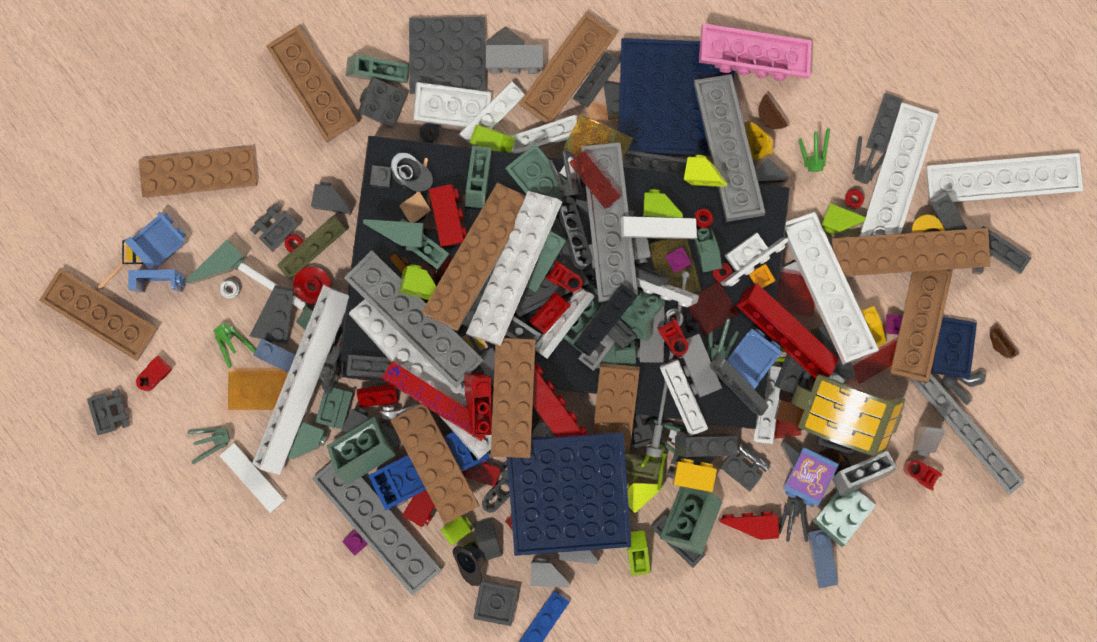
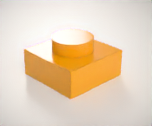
(762, 276)

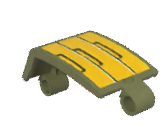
(848, 415)

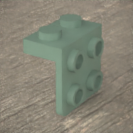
(640, 314)

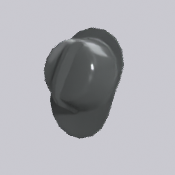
(410, 172)

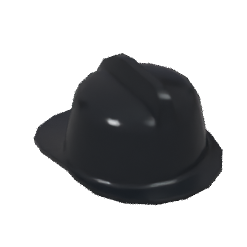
(469, 561)

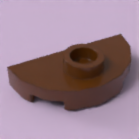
(770, 115)
(400, 262)
(1002, 343)
(838, 457)

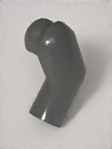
(975, 380)

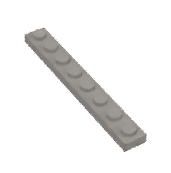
(969, 434)

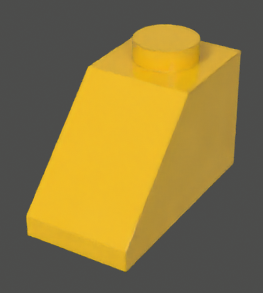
(874, 325)

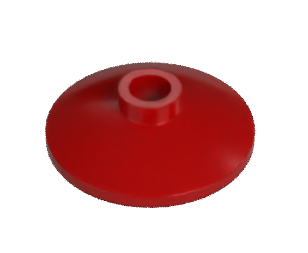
(310, 276)

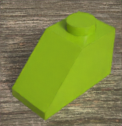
(492, 138)
(659, 206)
(839, 219)
(416, 282)
(457, 529)
(638, 554)

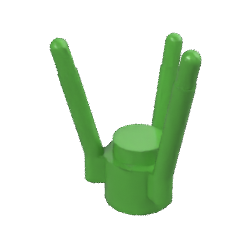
(815, 162)
(224, 334)

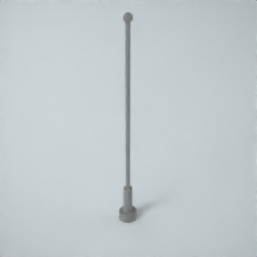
(654, 449)

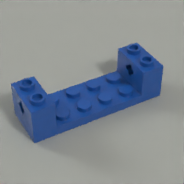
(401, 481)

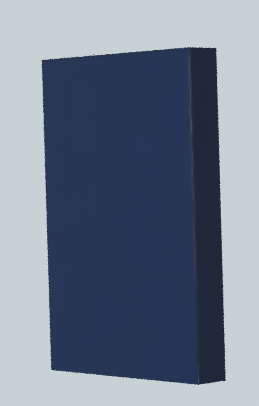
(954, 348)

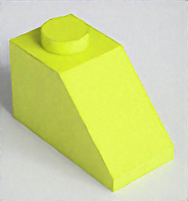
(703, 173)
(640, 494)

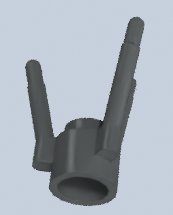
(864, 173)
(570, 186)
(793, 509)

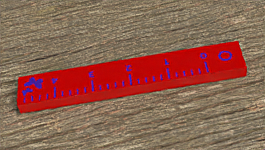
(429, 397)

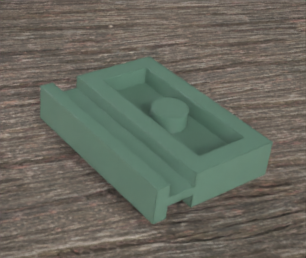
(334, 408)

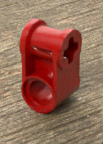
(564, 277)
(673, 336)
(155, 372)
(925, 474)

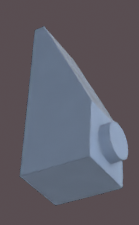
(274, 355)
(822, 558)

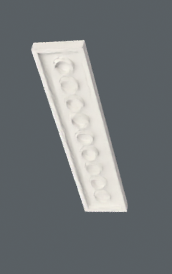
(404, 354)

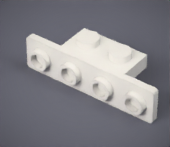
(749, 254)

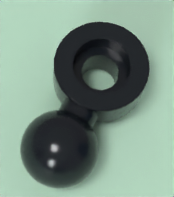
(425, 127)

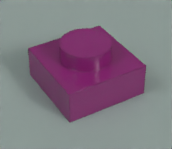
(678, 260)
(892, 324)
(355, 542)

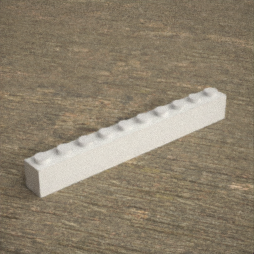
(301, 380)

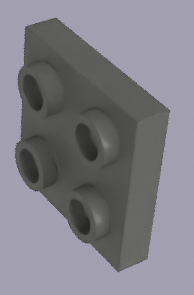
(381, 102)

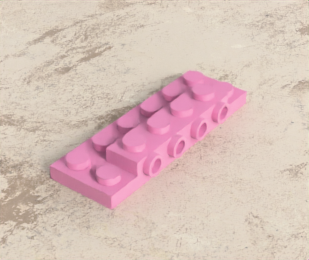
(755, 52)

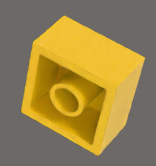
(694, 476)

